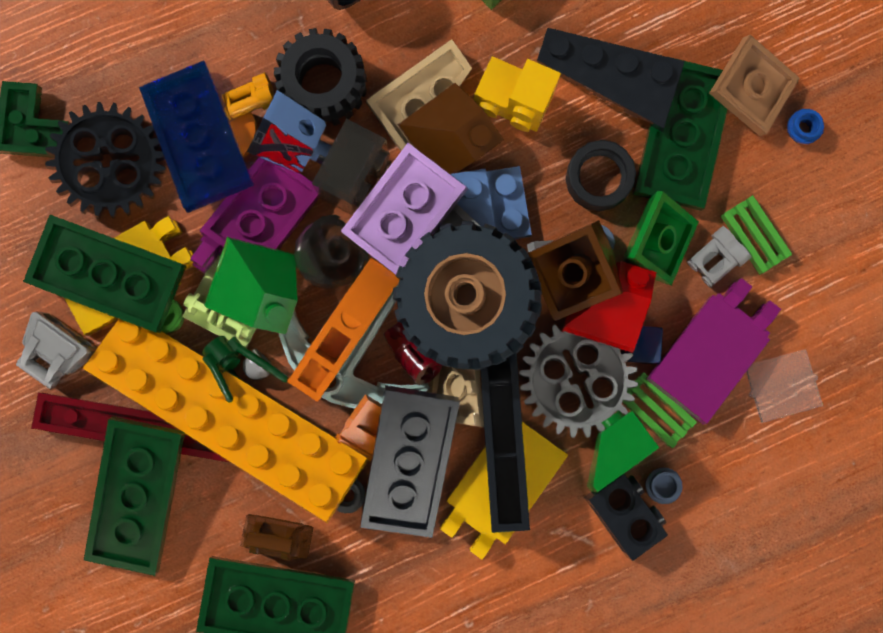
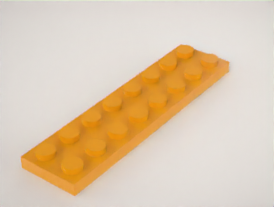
(247, 432)

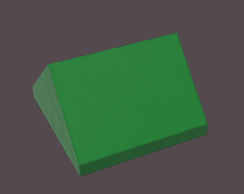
(661, 237)

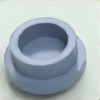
(663, 485)

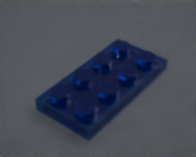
(196, 137)

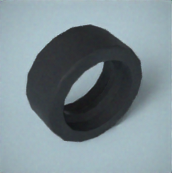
(615, 153)

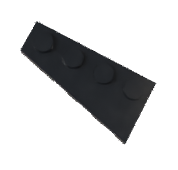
(625, 76)

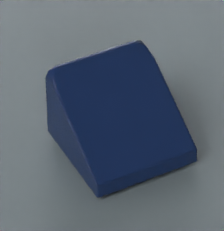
(648, 346)

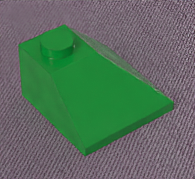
(254, 286)
(619, 449)

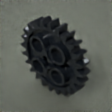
(104, 128)

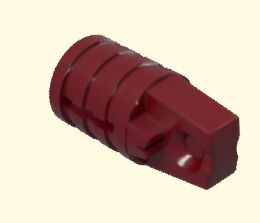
(409, 357)

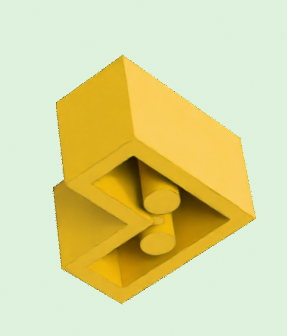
(517, 92)

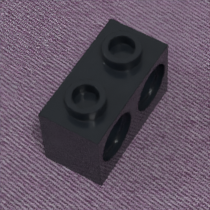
(619, 520)

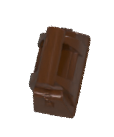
(276, 537)

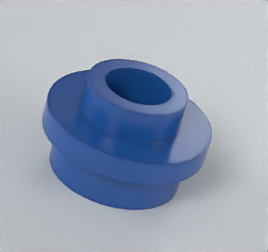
(812, 119)

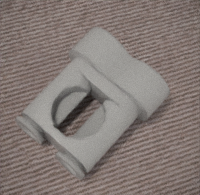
(728, 247)

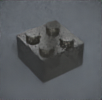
(352, 167)

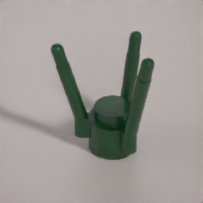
(224, 354)

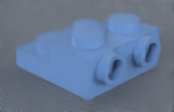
(496, 200)

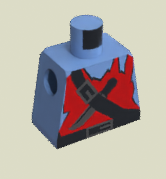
(289, 135)

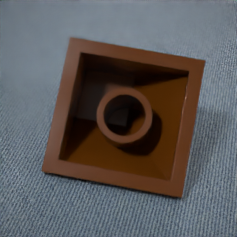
(451, 130)
(577, 270)

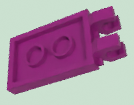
(258, 214)
(713, 352)

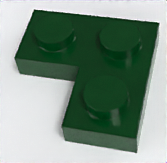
(20, 123)

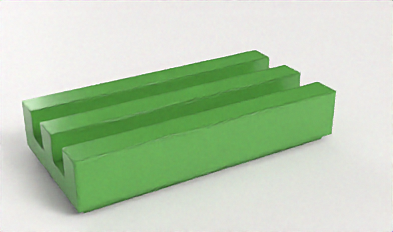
(766, 226)
(679, 431)

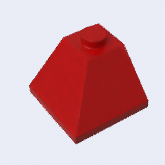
(620, 318)

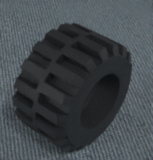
(319, 50)

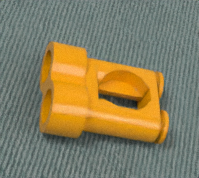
(249, 97)

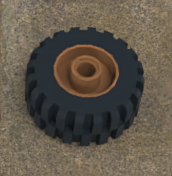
(468, 296)

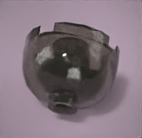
(327, 255)

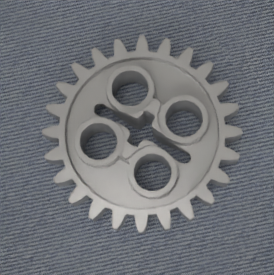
(547, 392)

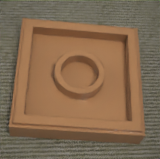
(754, 85)

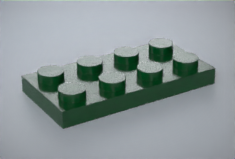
(686, 152)
(104, 274)
(134, 495)
(272, 600)

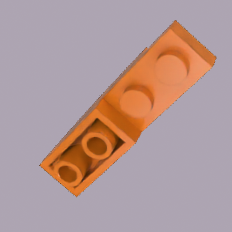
(344, 329)

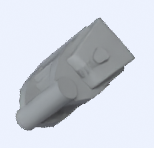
(56, 345)

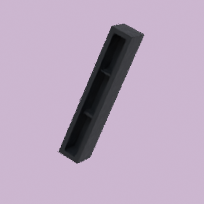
(505, 447)

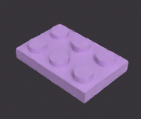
(403, 207)

